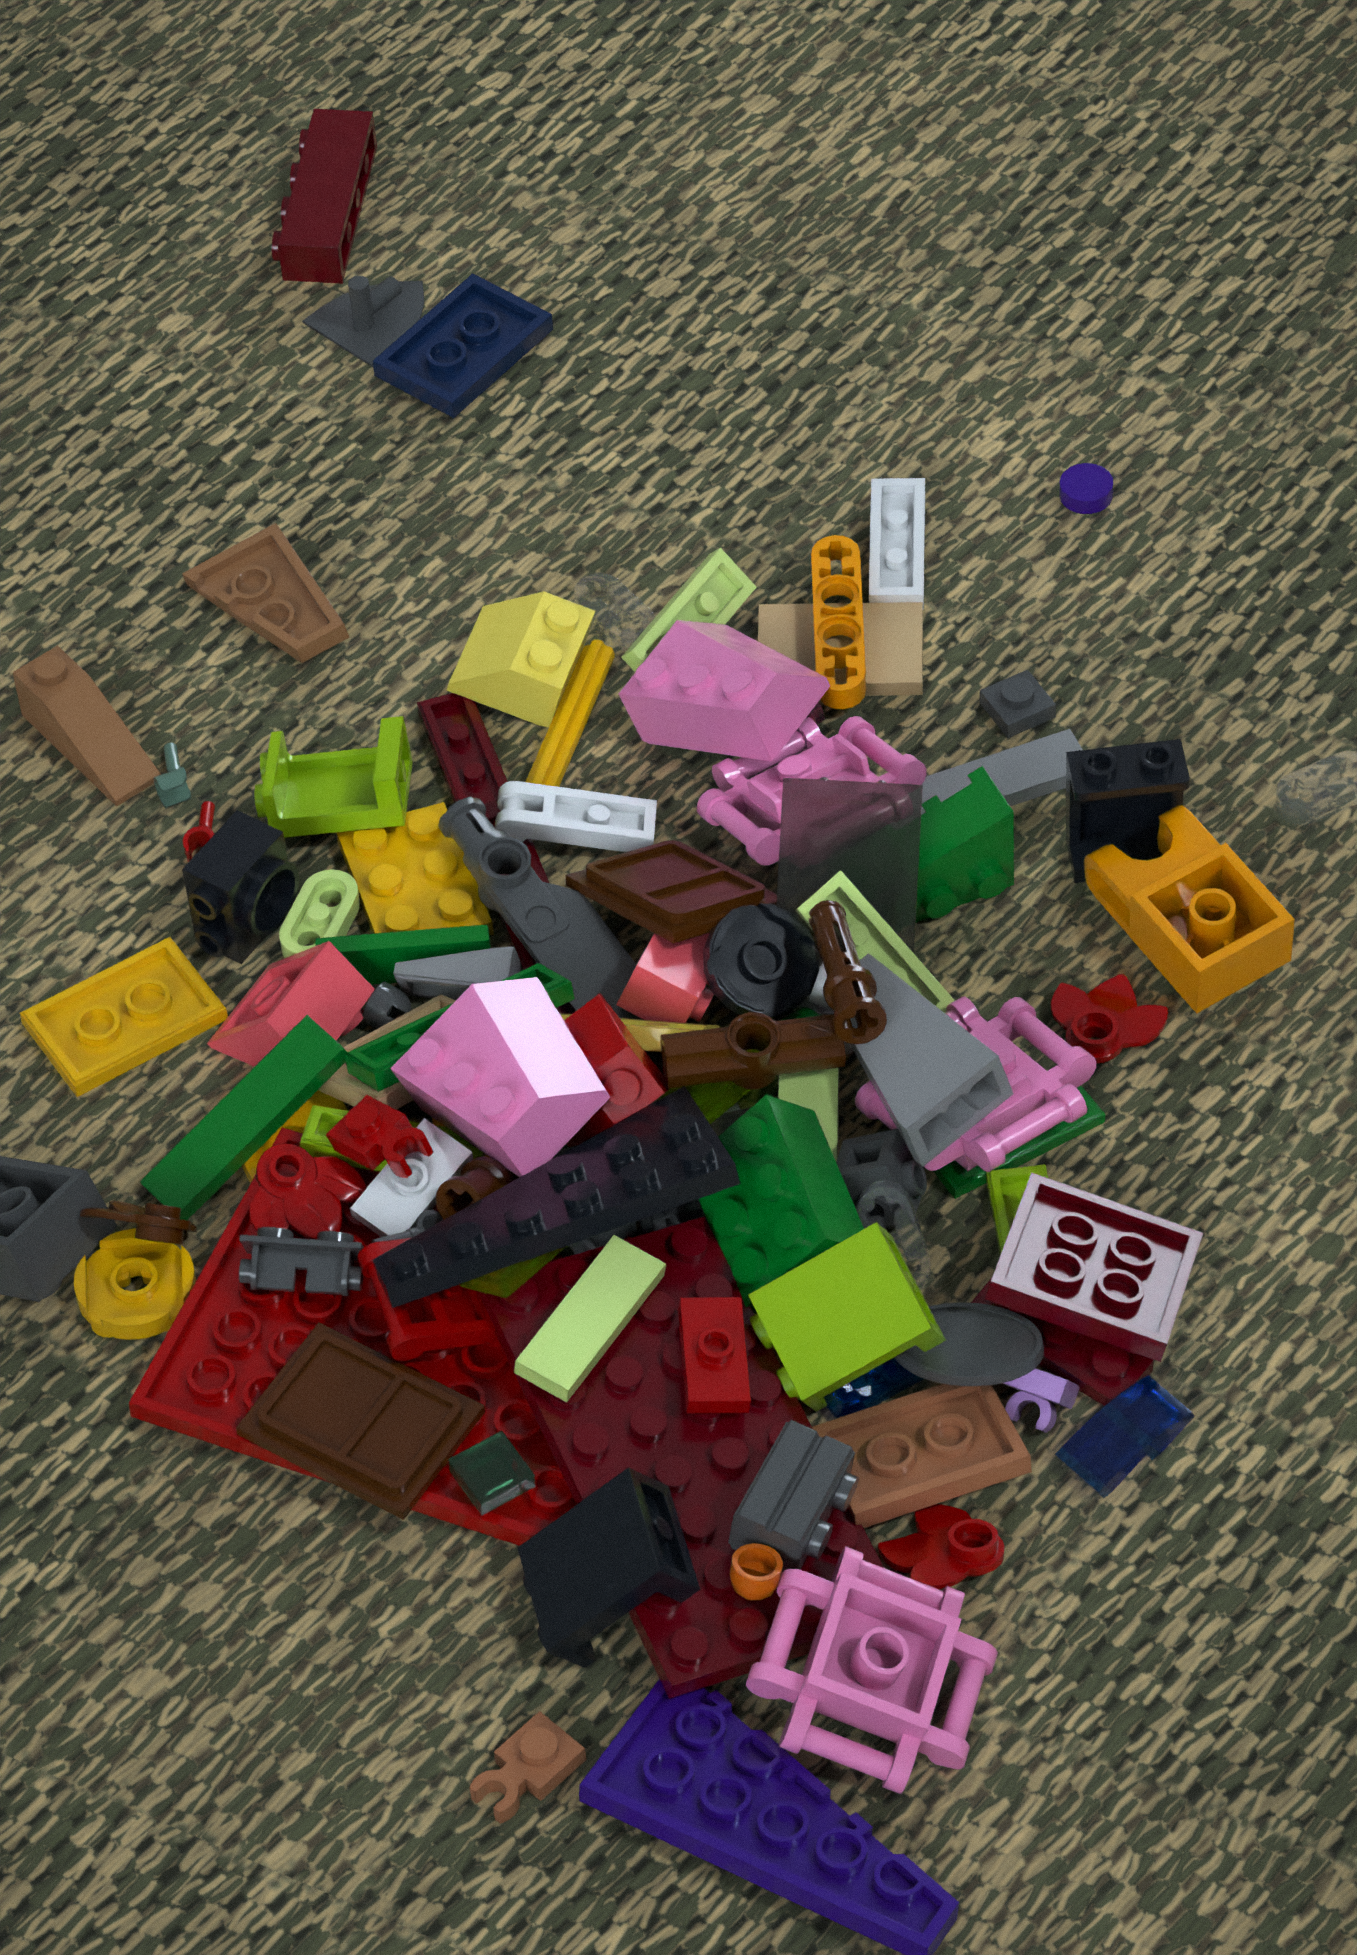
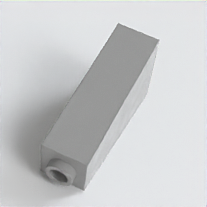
(928, 1068)

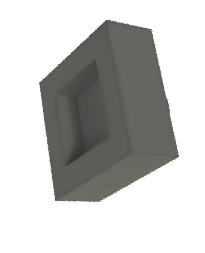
(1017, 703)

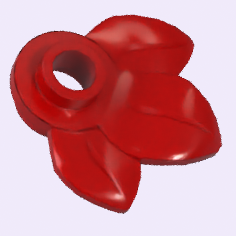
(1109, 1014)
(307, 1200)
(945, 1547)

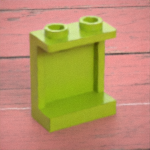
(337, 787)
(842, 1315)

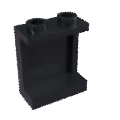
(1118, 798)
(605, 1562)

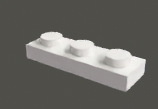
(897, 540)

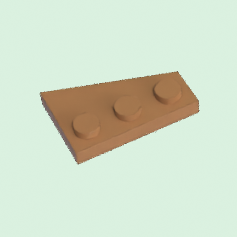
(271, 594)

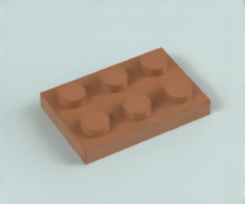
(928, 1449)

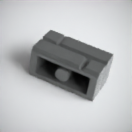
(796, 1495)

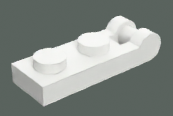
(575, 816)

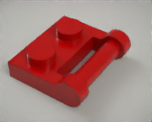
(452, 1315)

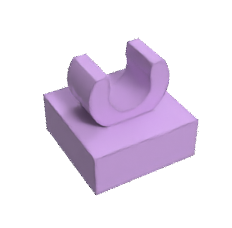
(1043, 1390)

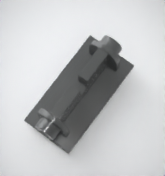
(279, 1256)

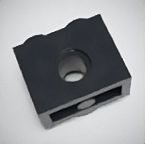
(239, 887)

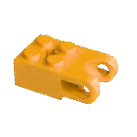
(1194, 910)

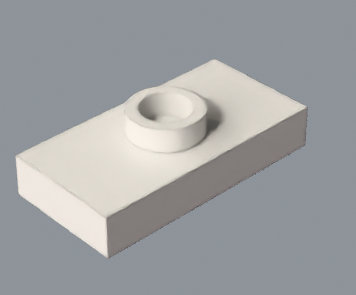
(394, 1202)

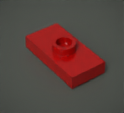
(714, 1355)

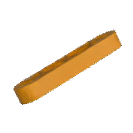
(839, 621)

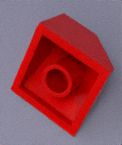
(618, 1061)

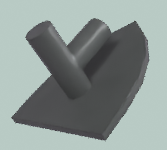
(369, 316)

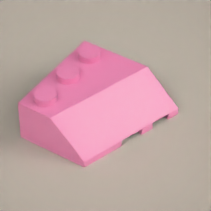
(720, 693)
(504, 1074)

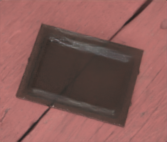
(857, 829)

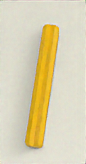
(572, 714)

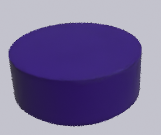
(1086, 488)

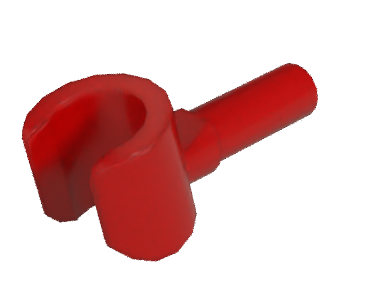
(201, 834)

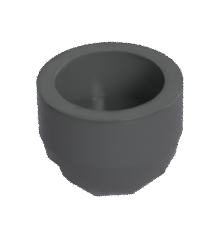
(385, 1002)

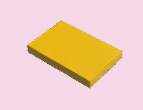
(123, 1016)

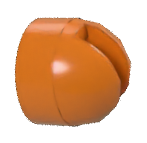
(755, 1571)

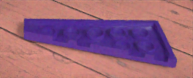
(751, 1808)

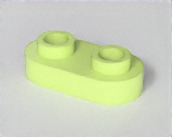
(311, 916)

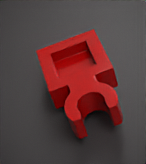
(376, 1134)

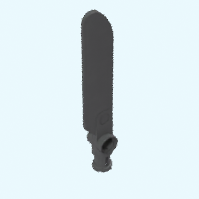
(548, 919)

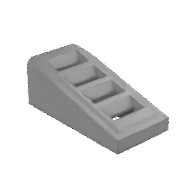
(455, 972)

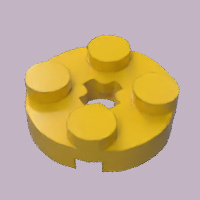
(137, 1313)

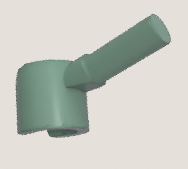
(172, 785)

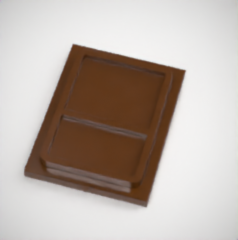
(669, 889)
(360, 1420)

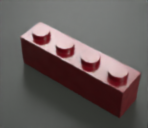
(325, 196)

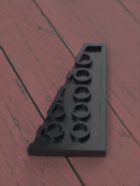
(611, 1180)

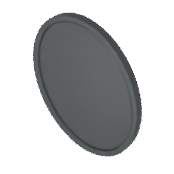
(980, 1347)

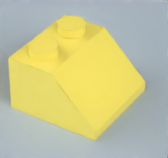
(523, 655)

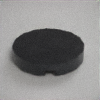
(760, 960)

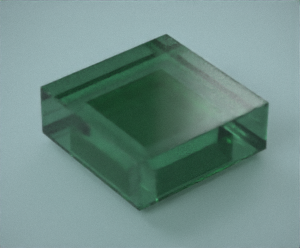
(491, 1472)

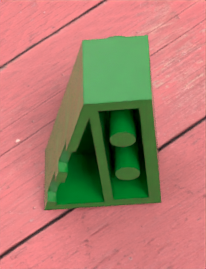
(964, 847)

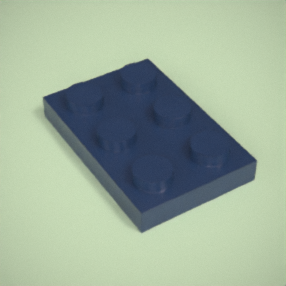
(463, 345)

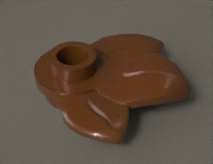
(153, 1222)

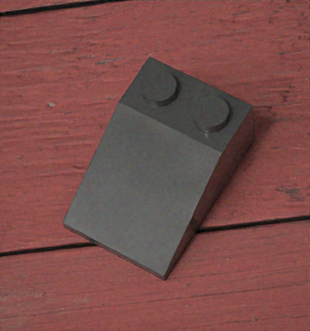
(43, 1225)

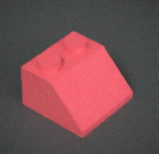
(307, 983)

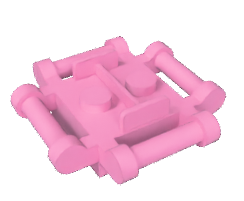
(753, 806)
(1039, 1095)
(873, 1667)

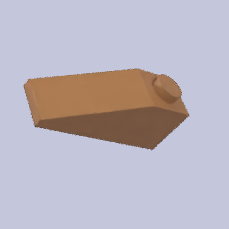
(82, 725)

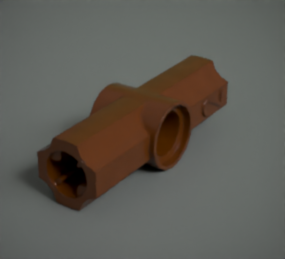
(721, 1054)

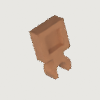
(530, 1760)

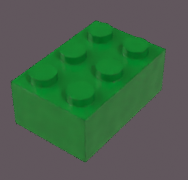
(788, 1195)

